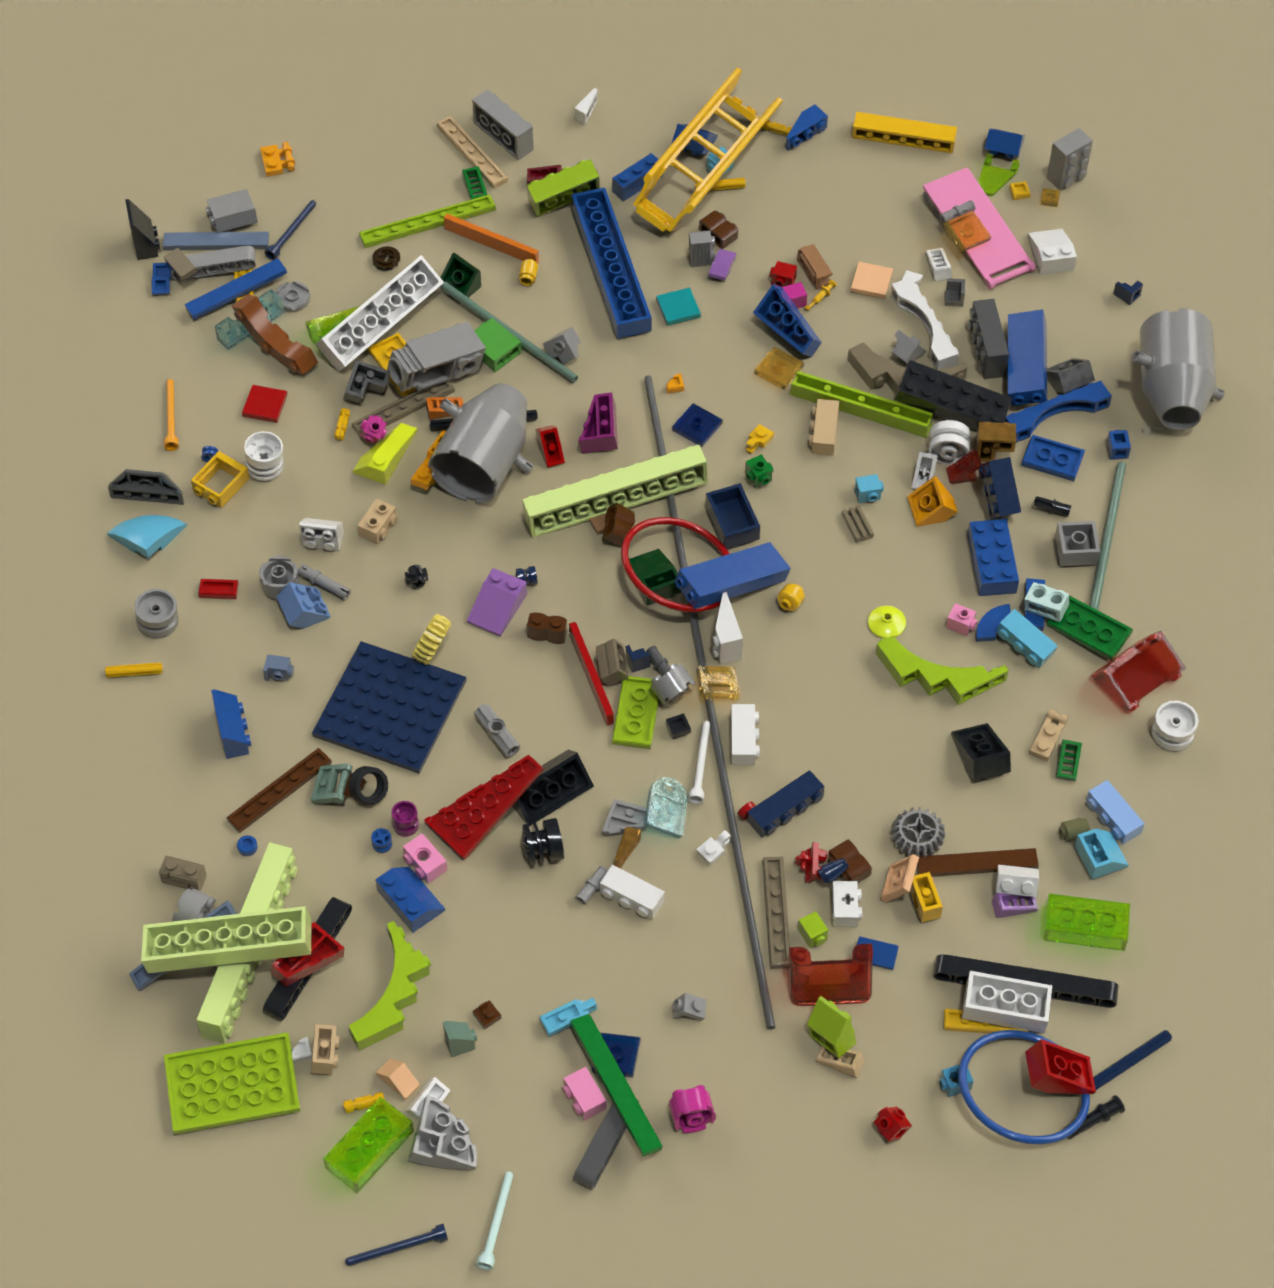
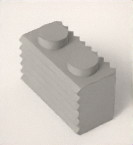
(701, 248)

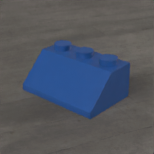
(231, 724)
(408, 897)

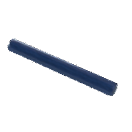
(1132, 1058)

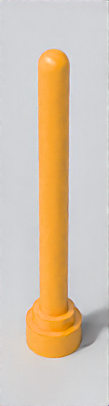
(171, 442)

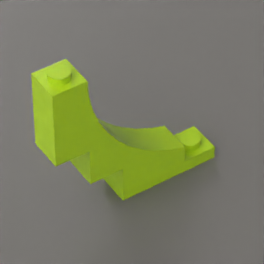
(960, 682)

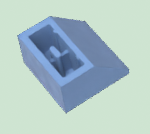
(302, 605)

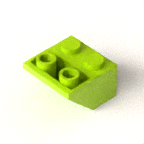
(831, 1027)

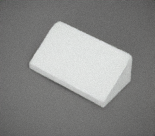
(432, 1088)

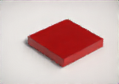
(264, 403)

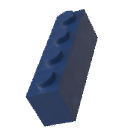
(785, 804)

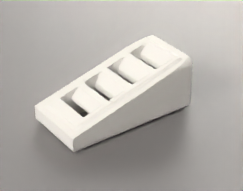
(586, 106)
(940, 265)

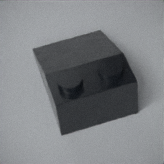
(142, 232)
(982, 752)

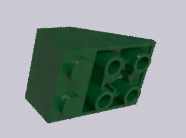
(656, 574)

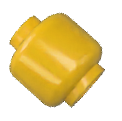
(791, 597)

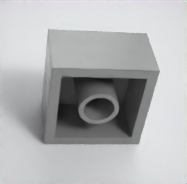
(1077, 543)

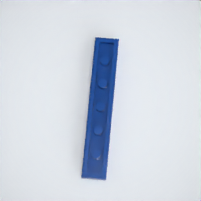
(235, 288)

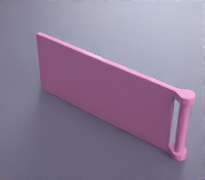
(1003, 248)

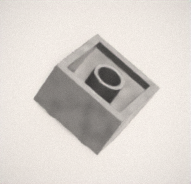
(1070, 375)

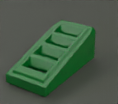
(472, 172)
(1070, 745)

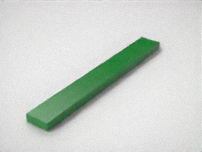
(616, 1085)

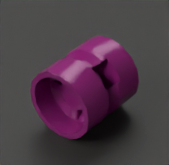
(405, 818)

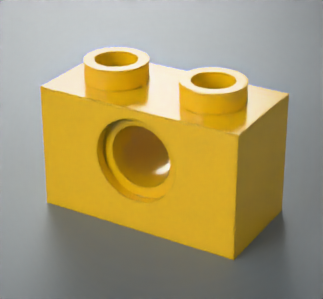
(926, 897)

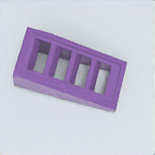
(1002, 908)

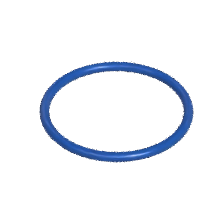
(1027, 1139)

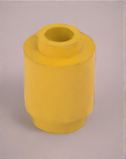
(528, 272)

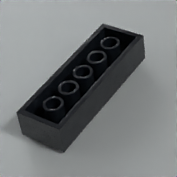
(950, 396)

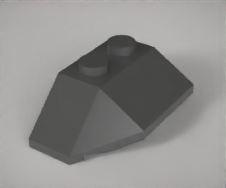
(145, 486)

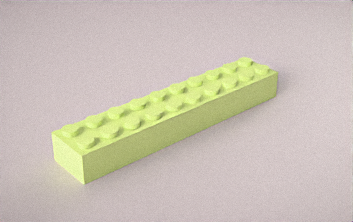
(626, 486)
(232, 980)

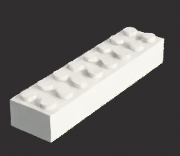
(379, 313)

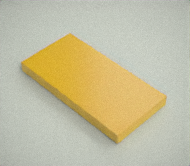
(381, 354)

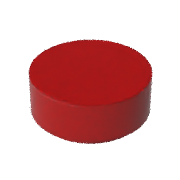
(742, 813)

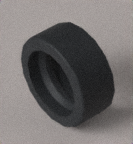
(355, 781)

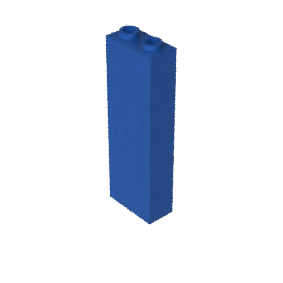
(1027, 357)
(732, 574)

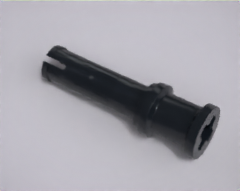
(1102, 1113)

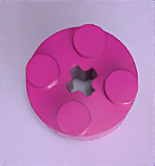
(692, 1109)

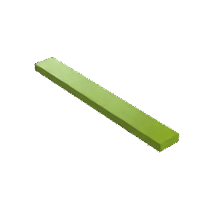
(426, 221)

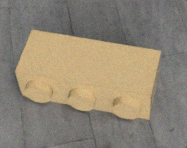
(824, 427)

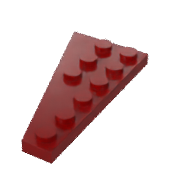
(479, 810)

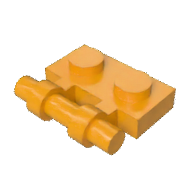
(271, 159)

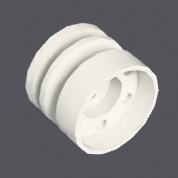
(264, 456)

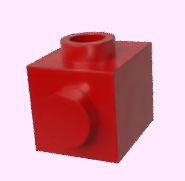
(783, 274)

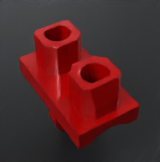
(809, 862)

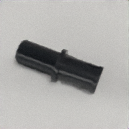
(1053, 506)

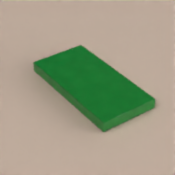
(1092, 629)

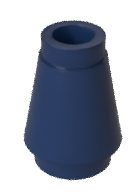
(832, 870)

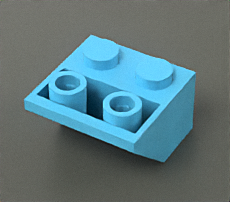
(1100, 853)

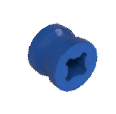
(383, 836)

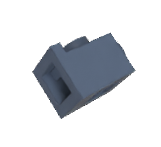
(278, 668)

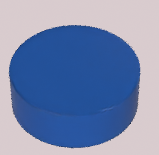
(247, 845)

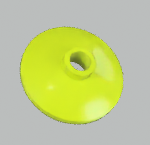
(886, 628)

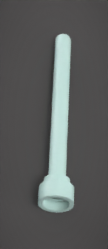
(486, 1258)

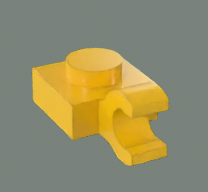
(759, 437)

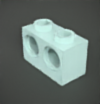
(1043, 600)

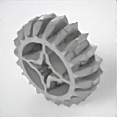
(929, 829)

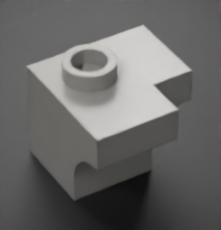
(563, 345)
(907, 347)

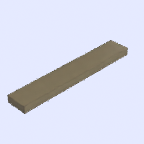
(407, 405)
(776, 911)

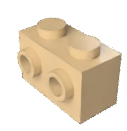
(377, 521)
(323, 1049)

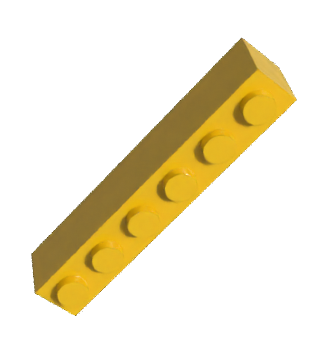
(904, 132)

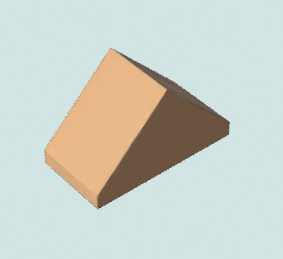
(398, 1078)

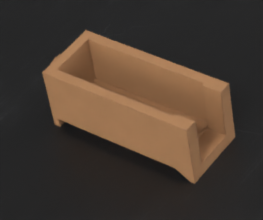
(814, 265)

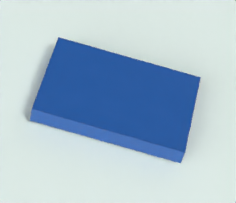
(1053, 457)

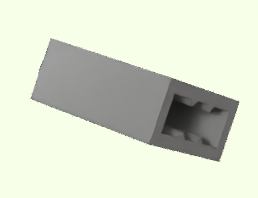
(231, 211)

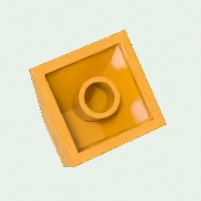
(932, 503)

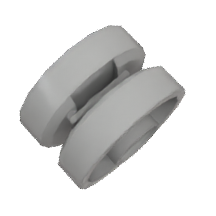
(156, 613)

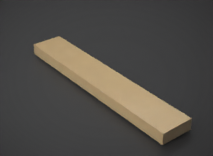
(472, 152)

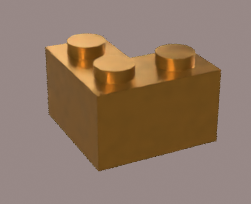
(995, 438)

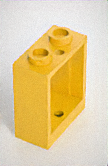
(227, 464)

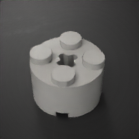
(277, 574)
(672, 684)
(194, 905)

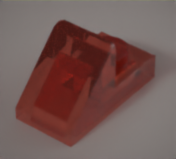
(964, 468)

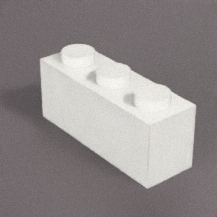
(744, 734)
(632, 892)

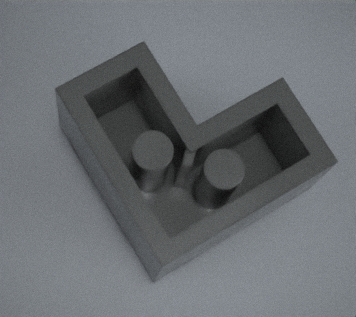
(365, 377)

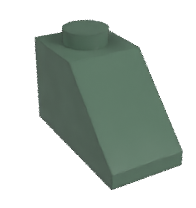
(459, 1037)

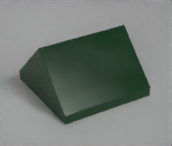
(462, 275)

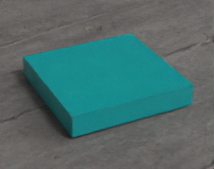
(678, 306)

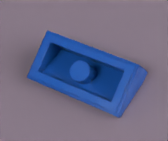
(883, 953)

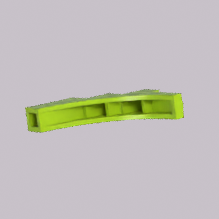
(401, 992)

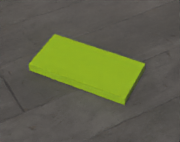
(636, 713)

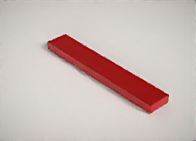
(591, 673)

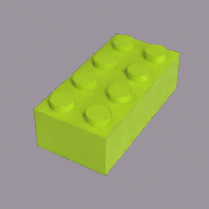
(558, 188)

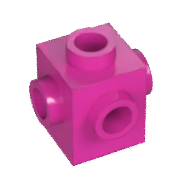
(369, 433)

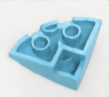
(147, 533)

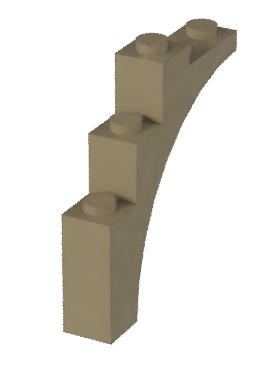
(877, 371)

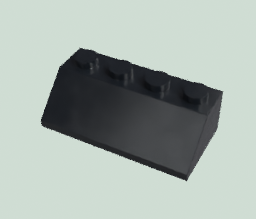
(555, 786)

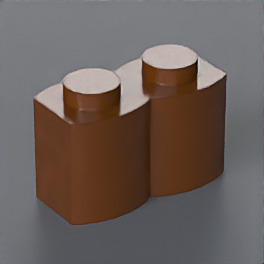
(720, 228)
(618, 523)
(549, 628)
(858, 865)

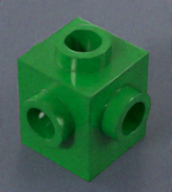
(758, 471)

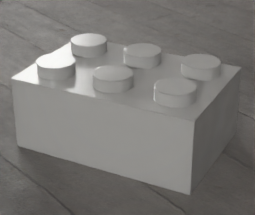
(1069, 159)

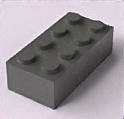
(988, 338)

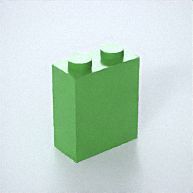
(499, 344)

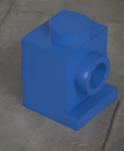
(1118, 444)

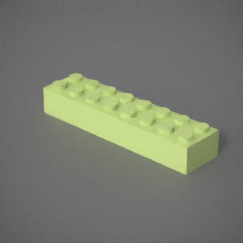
(226, 939)

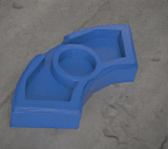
(990, 621)

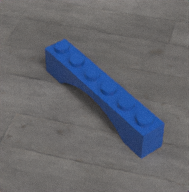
(1088, 399)

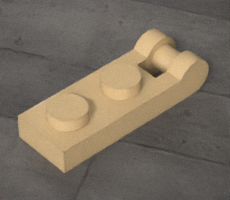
(1048, 735)

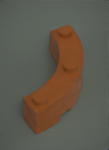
(271, 337)

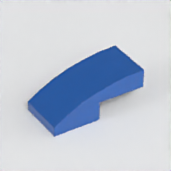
(161, 279)

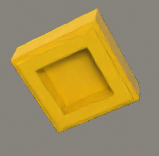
(1019, 190)

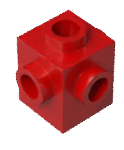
(892, 1123)

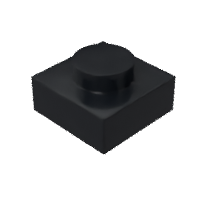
(678, 726)

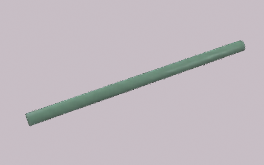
(526, 344)
(1107, 536)

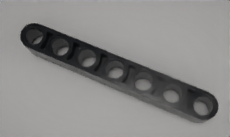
(282, 997)

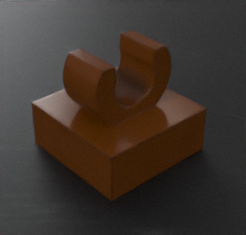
(487, 1014)

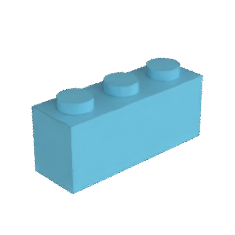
(1026, 638)

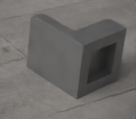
(955, 292)

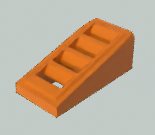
(434, 402)

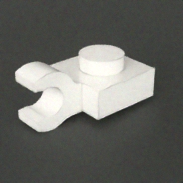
(713, 850)

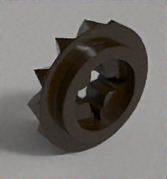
(381, 253)

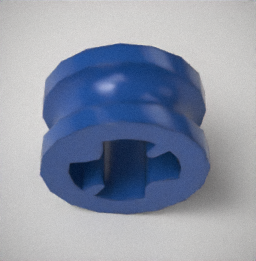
(208, 453)

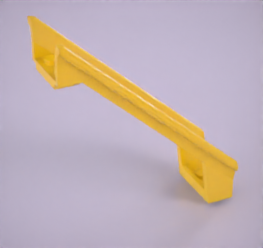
(655, 214)

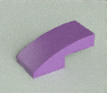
(722, 263)

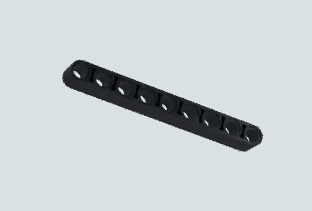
(1064, 986)

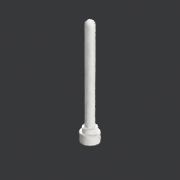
(696, 794)

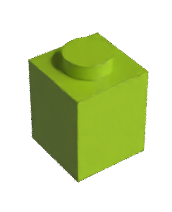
(813, 929)

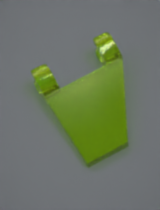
(994, 178)

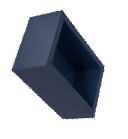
(999, 488)
(732, 516)

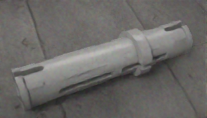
(317, 578)

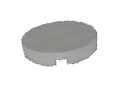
(294, 296)

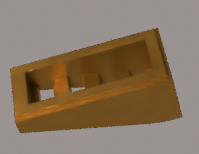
(628, 843)

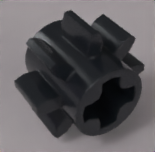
(416, 576)

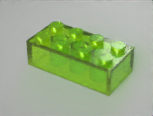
(1086, 922)
(368, 1144)

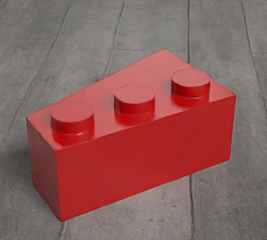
(323, 952)

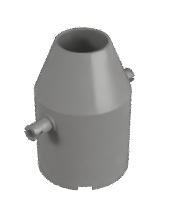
(1178, 366)
(481, 443)

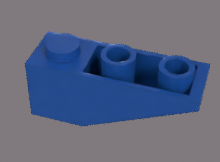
(807, 125)

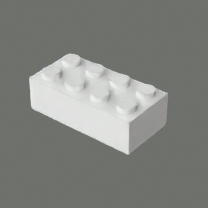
(1007, 1002)

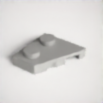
(623, 815)

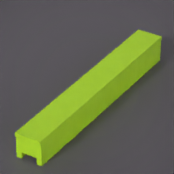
(863, 404)

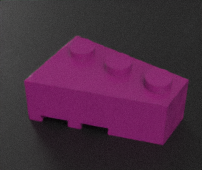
(601, 425)

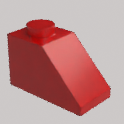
(550, 445)

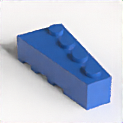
(784, 318)

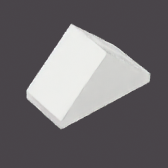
(924, 469)

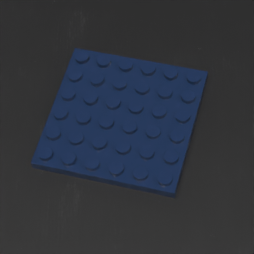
(389, 707)

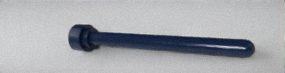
(273, 251)
(436, 1234)

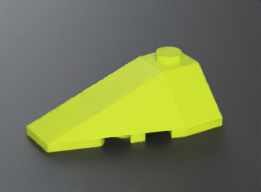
(384, 457)

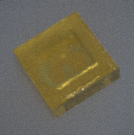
(1050, 197)

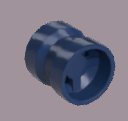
(531, 575)

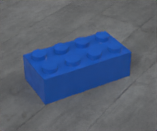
(993, 557)

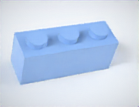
(1114, 812)

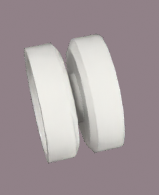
(949, 441)
(1174, 725)

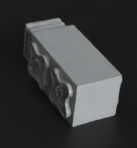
(436, 358)

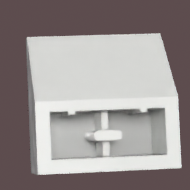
(321, 534)

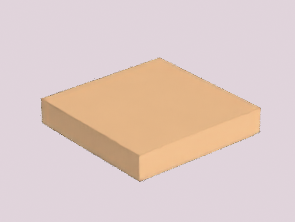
(871, 280)
(899, 878)

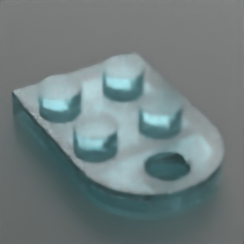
(666, 809)

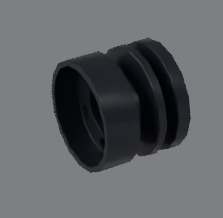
(543, 842)

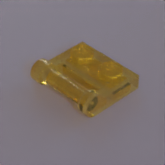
(718, 677)

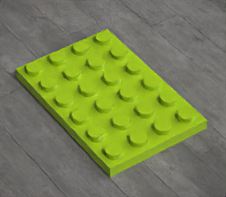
(231, 1083)

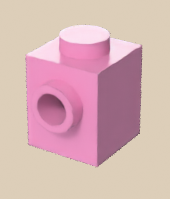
(961, 619)

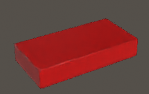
(218, 589)

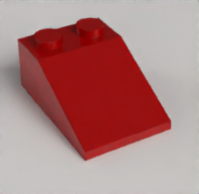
(1059, 1069)

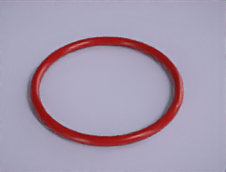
(636, 581)

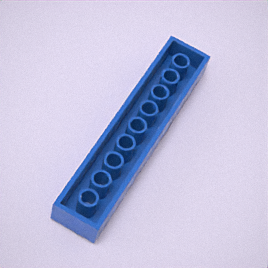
(611, 263)

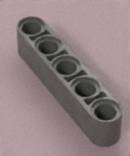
(600, 1149)

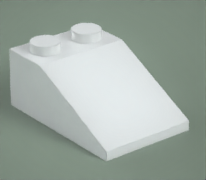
(1053, 251)
(728, 637)

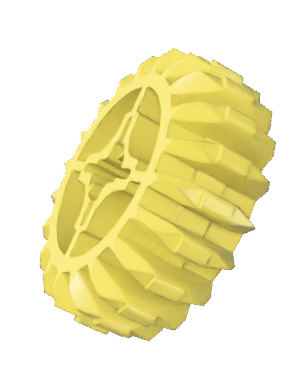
(431, 639)

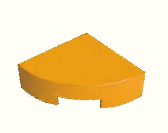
(675, 384)

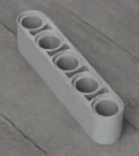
(221, 261)

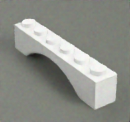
(908, 298)

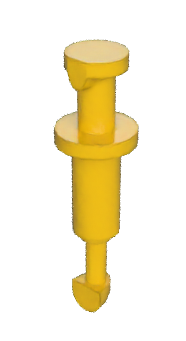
(825, 291)

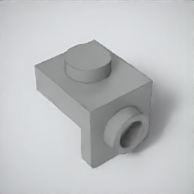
(689, 1006)

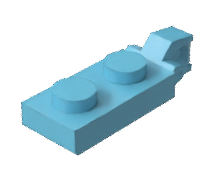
(560, 1017)

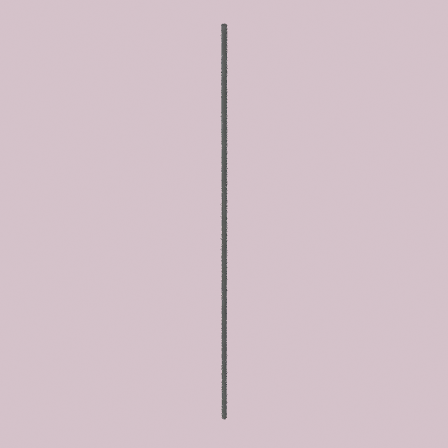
(716, 740)

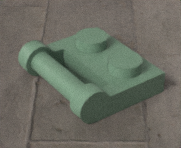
(326, 783)

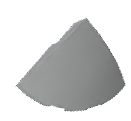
(442, 1139)

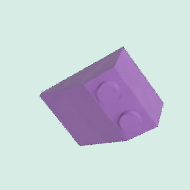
(497, 602)

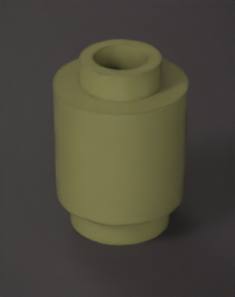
(1071, 828)

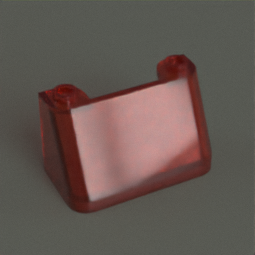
(1139, 670)
(833, 979)

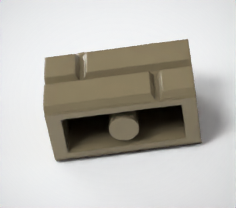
(611, 662)
(182, 873)

